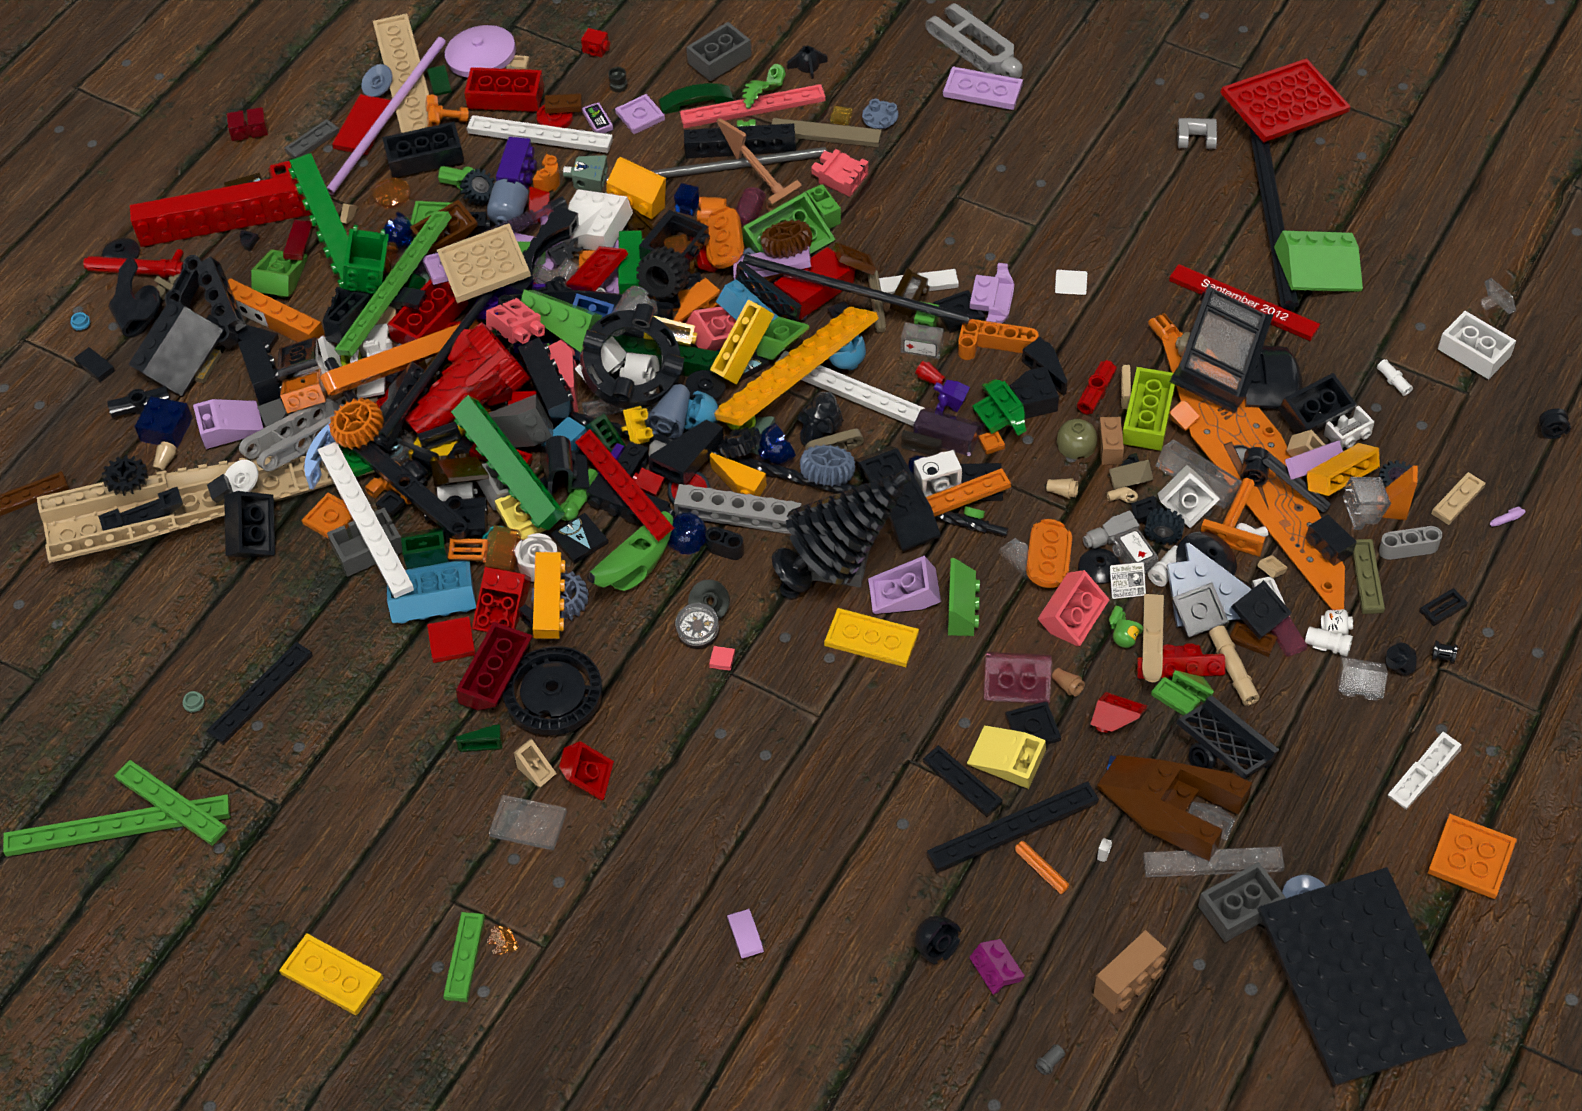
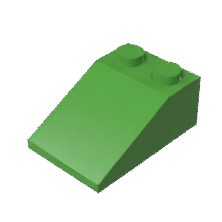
(276, 274)

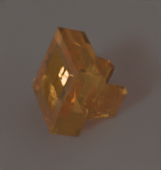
(503, 938)

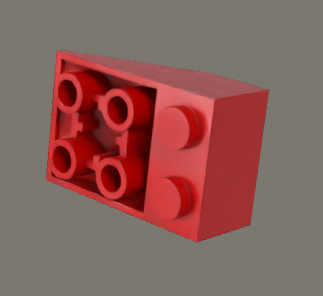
(500, 598)

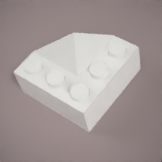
(599, 218)

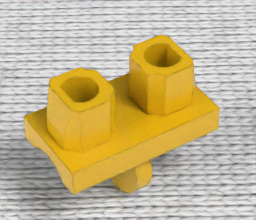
(636, 425)

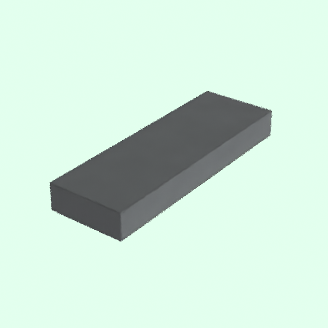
(312, 139)

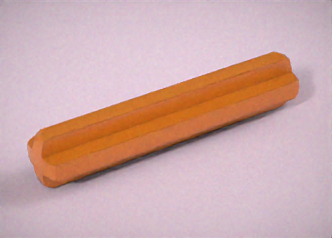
(1239, 502)
(1042, 867)

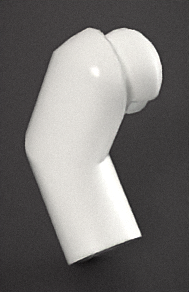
(1262, 531)

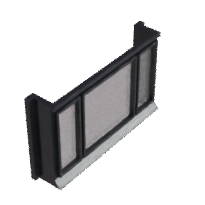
(1222, 350)

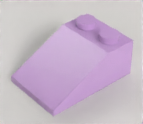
(905, 587)

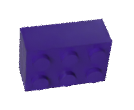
(517, 162)

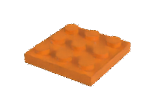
(1472, 856)

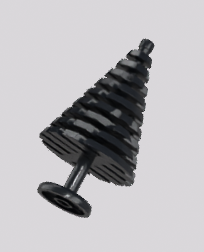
(836, 532)

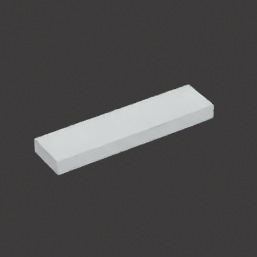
(936, 280)

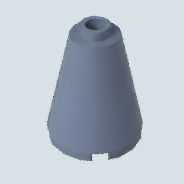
(670, 412)

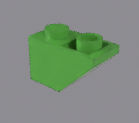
(825, 205)

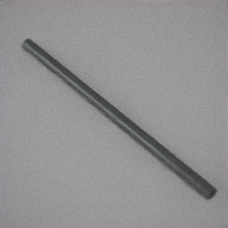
(738, 163)

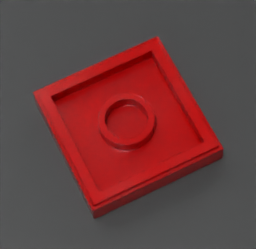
(451, 639)

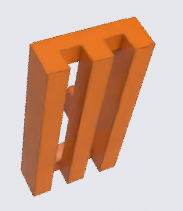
(452, 549)

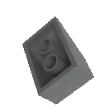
(524, 422)

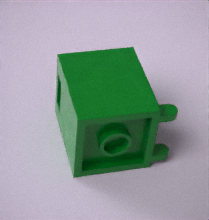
(365, 260)

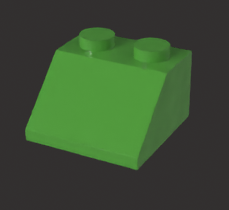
(779, 337)

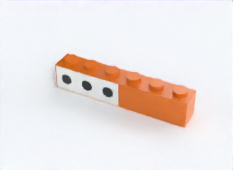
(275, 314)

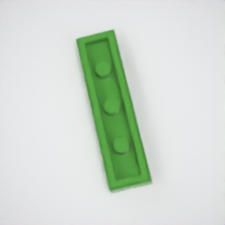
(464, 957)

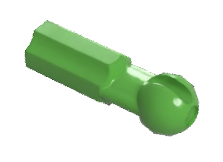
(576, 499)

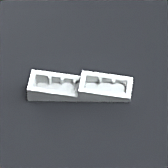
(1425, 770)

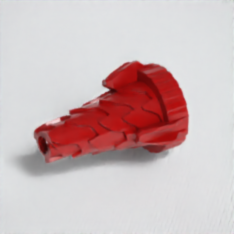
(478, 369)

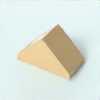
(533, 763)

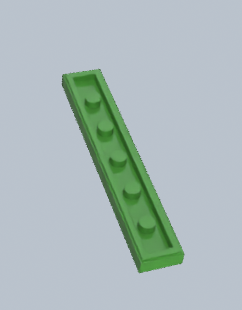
(171, 802)

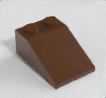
(457, 228)

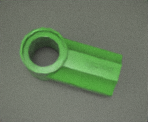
(452, 175)

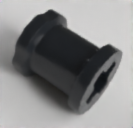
(1444, 652)

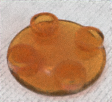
(391, 192)

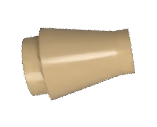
(164, 455)
(1063, 487)

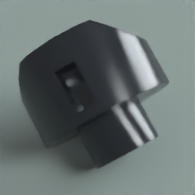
(1401, 656)

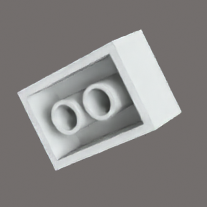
(1476, 344)

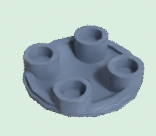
(880, 114)

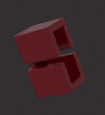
(256, 124)

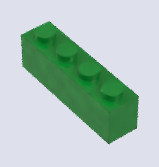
(627, 268)

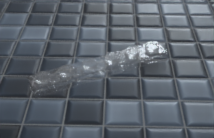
(1222, 862)

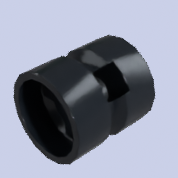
(1253, 466)

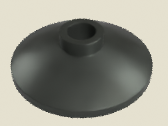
(710, 588)

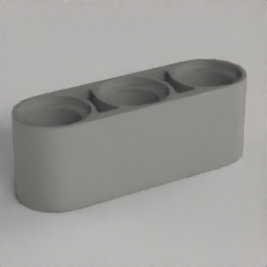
(1410, 542)

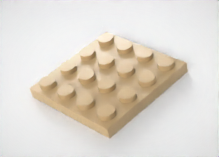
(483, 263)

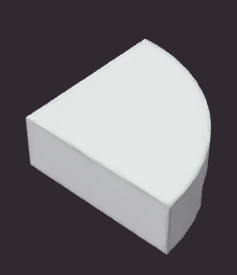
(1104, 849)

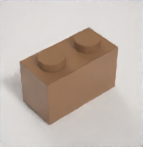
(1111, 440)

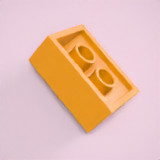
(641, 186)

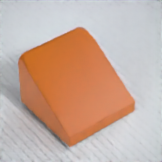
(1183, 415)

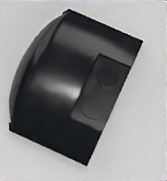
(1274, 378)

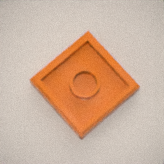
(328, 515)

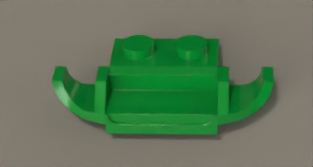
(1000, 408)

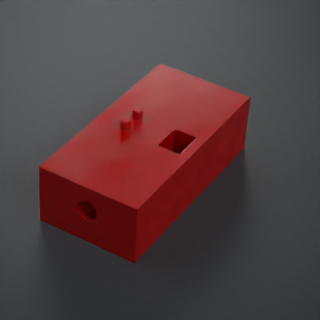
(814, 295)

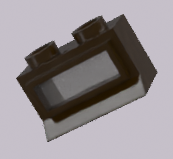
(912, 287)

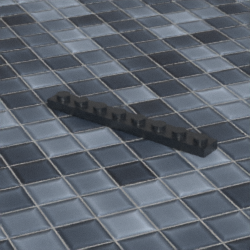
(1012, 827)

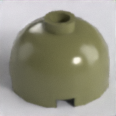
(1077, 439)

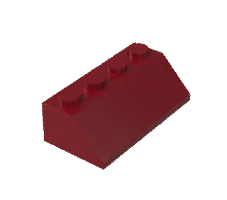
(492, 667)

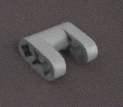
(1197, 126)

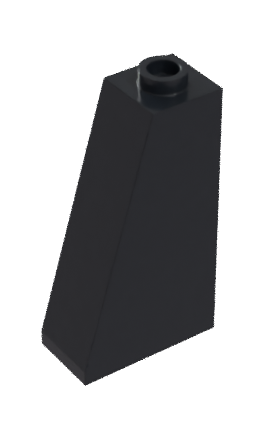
(687, 453)

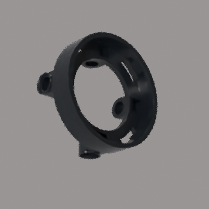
(622, 391)

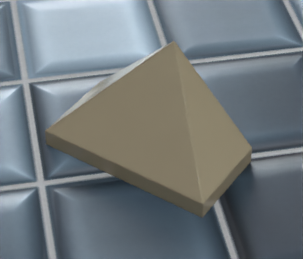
(1131, 474)

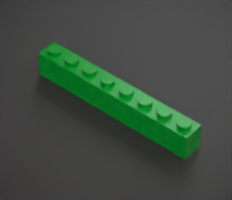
(322, 211)
(508, 463)

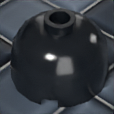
(937, 938)

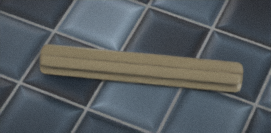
(877, 306)

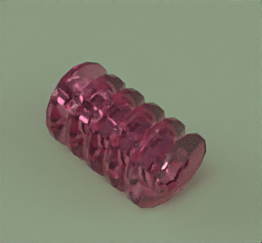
(750, 205)

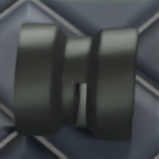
(617, 79)

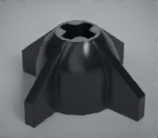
(807, 60)

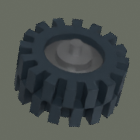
(477, 187)
(1164, 526)

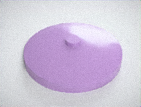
(480, 48)

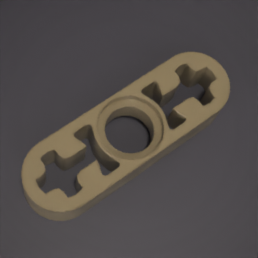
(845, 440)

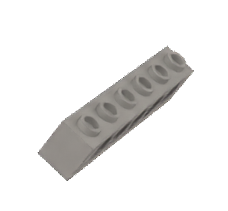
(734, 508)

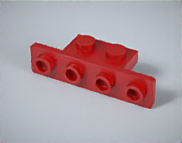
(1187, 660)

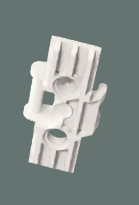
(376, 342)

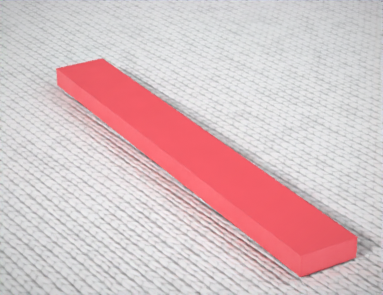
(762, 104)

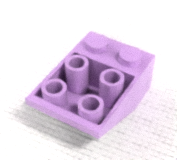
(226, 420)

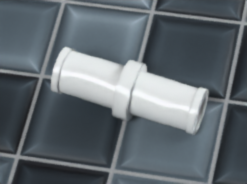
(1394, 377)

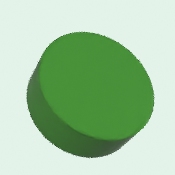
(973, 512)

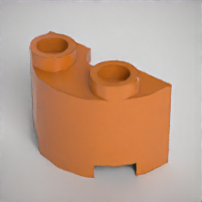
(548, 177)
(708, 205)

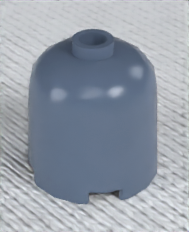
(506, 201)

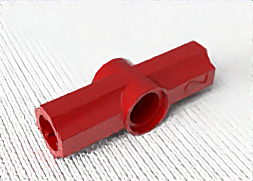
(1096, 387)

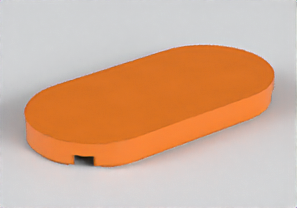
(726, 237)
(1048, 553)

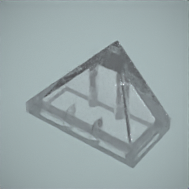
(598, 407)
(1213, 815)

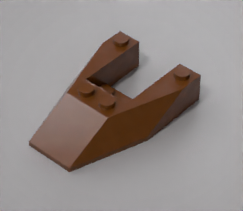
(1161, 793)

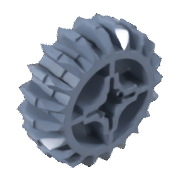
(827, 465)
(577, 604)

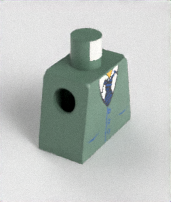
(588, 173)

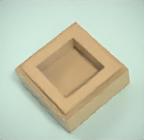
(1272, 566)

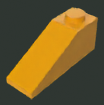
(738, 476)

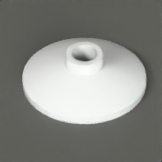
(242, 475)

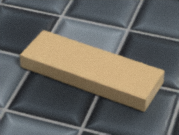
(1458, 498)

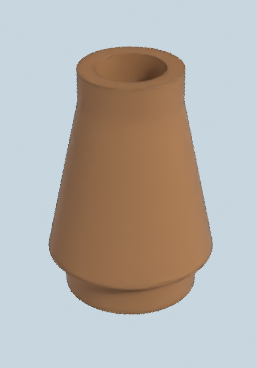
(1069, 682)

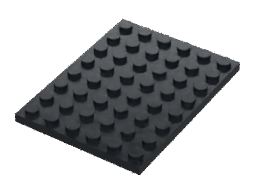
(1361, 976)

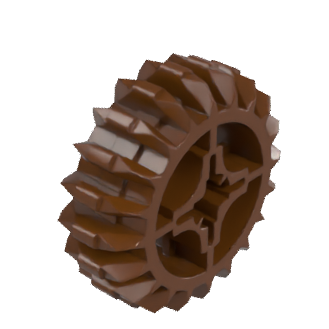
(786, 239)

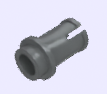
(1050, 1059)

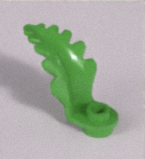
(775, 78)

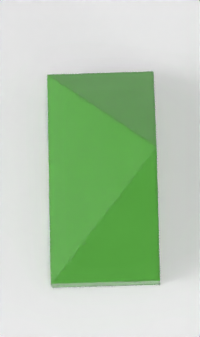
(1193, 684)

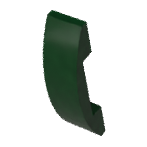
(693, 94)

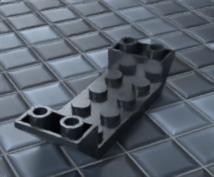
(912, 515)

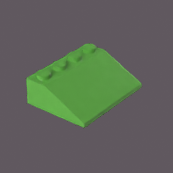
(797, 209)
(1320, 260)

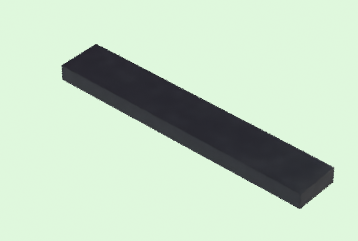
(259, 693)

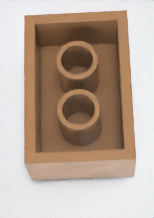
(1130, 973)

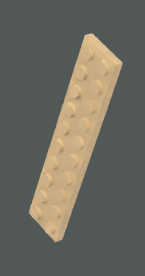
(401, 56)

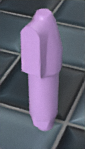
(1512, 514)

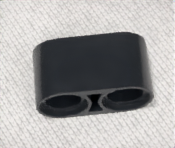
(724, 543)

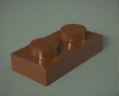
(563, 103)

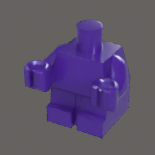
(951, 394)

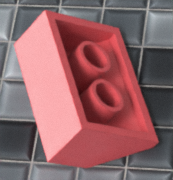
(1074, 608)

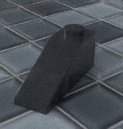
(1042, 354)

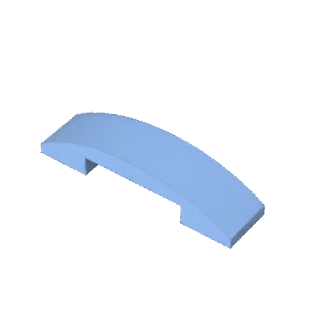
(312, 459)

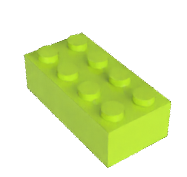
(1148, 409)

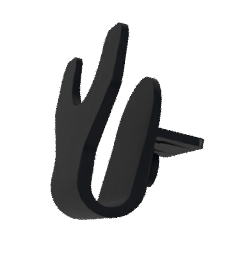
(133, 311)
(558, 456)

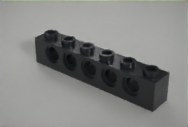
(759, 140)

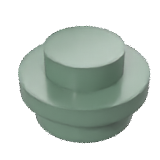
(193, 701)

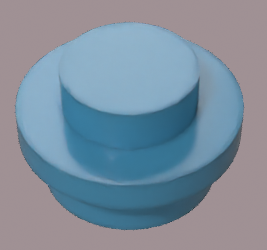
(80, 321)

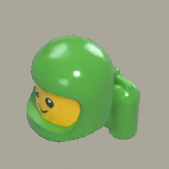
(1124, 630)

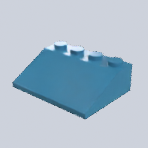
(437, 591)

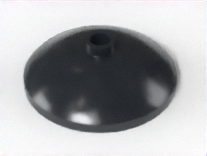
(1207, 544)

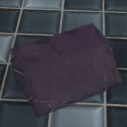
(954, 431)

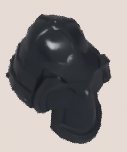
(820, 417)

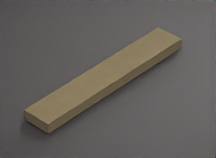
(834, 133)

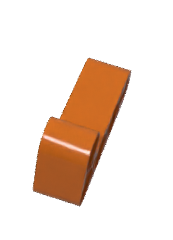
(993, 336)

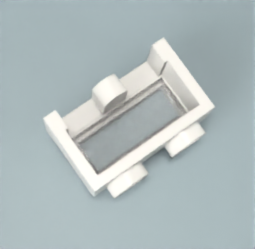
(1350, 430)

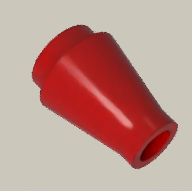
(929, 373)

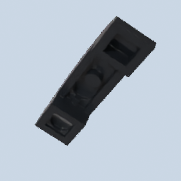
(167, 503)

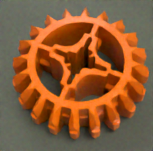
(356, 423)

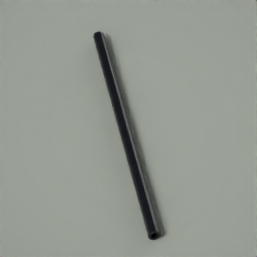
(856, 289)
(434, 366)

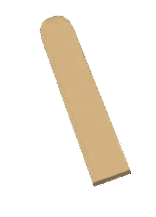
(1153, 637)

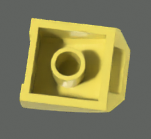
(515, 517)

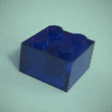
(163, 421)

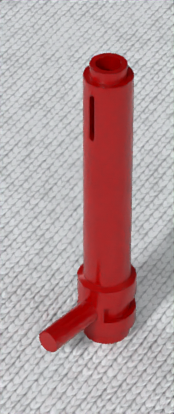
(162, 268)

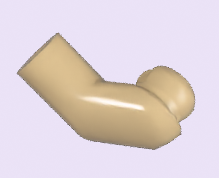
(1124, 493)

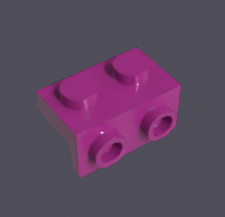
(996, 965)

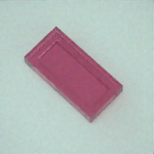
(1289, 637)

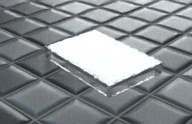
(528, 822)

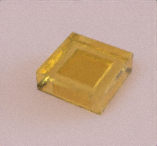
(841, 115)

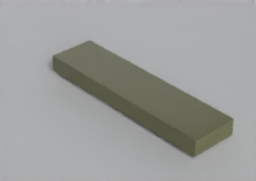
(1367, 577)

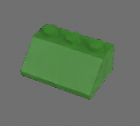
(963, 600)

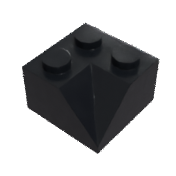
(1036, 392)

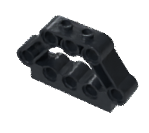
(200, 273)

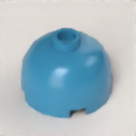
(849, 355)
(700, 409)

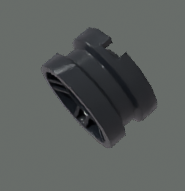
(1554, 423)

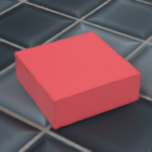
(722, 658)

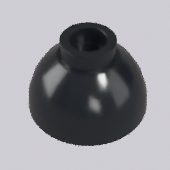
(1201, 756)

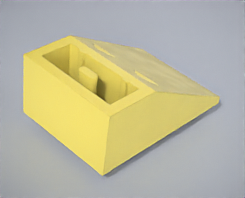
(1008, 754)

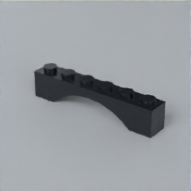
(558, 228)

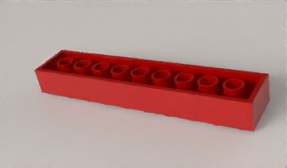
(216, 210)

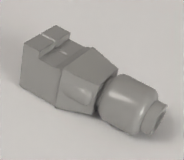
(1116, 525)

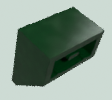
(424, 548)

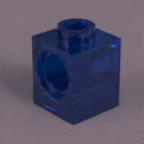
(687, 199)

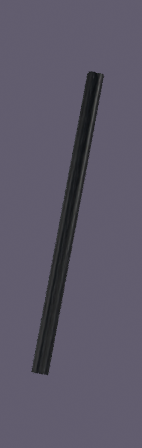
(1273, 215)

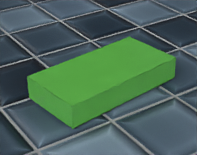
(1175, 696)

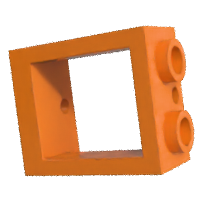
(303, 395)

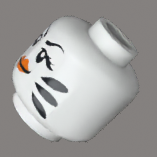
(1337, 621)

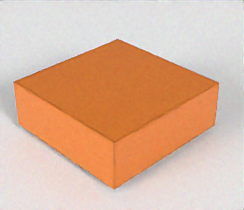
(991, 442)

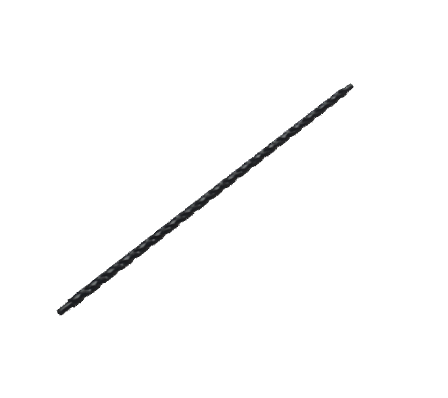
(797, 477)

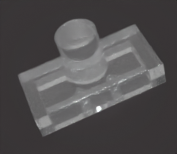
(1499, 296)
(1016, 554)

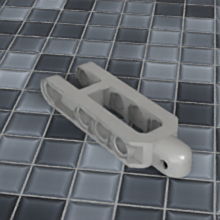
(970, 25)
(285, 447)

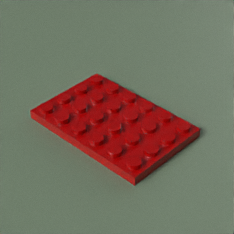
(1285, 100)

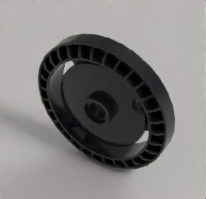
(555, 670)

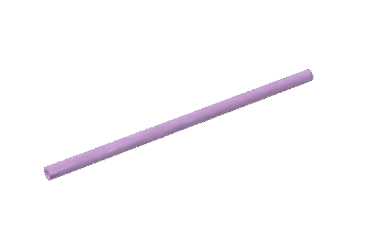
(384, 117)

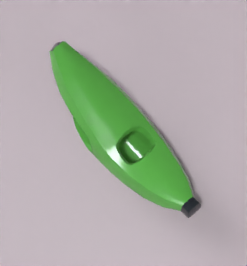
(632, 559)

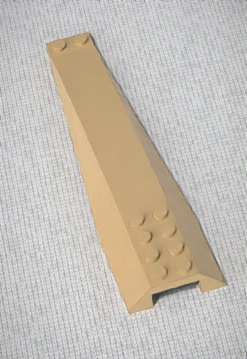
(74, 524)

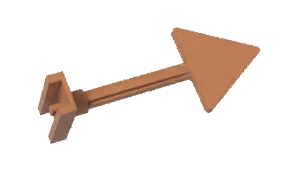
(736, 141)

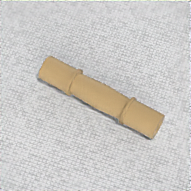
(1234, 665)

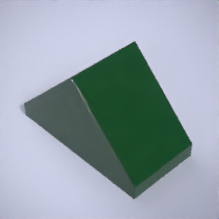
(439, 80)

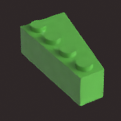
(561, 317)

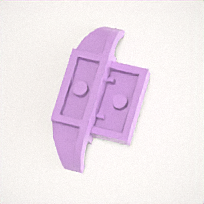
(994, 294)

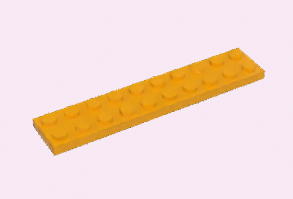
(795, 366)

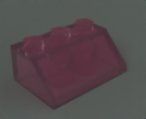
(1017, 677)

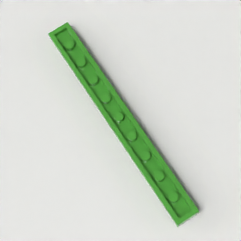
(392, 284)
(104, 827)

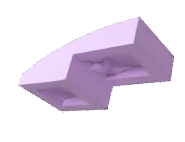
(745, 933)

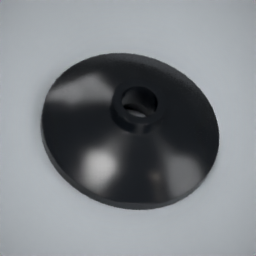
(122, 249)
(1098, 571)

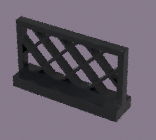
(772, 303)
(1231, 729)

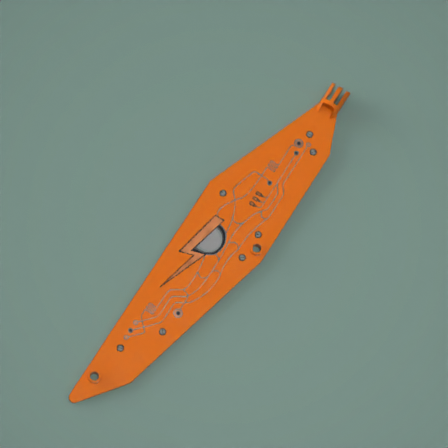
(1276, 504)

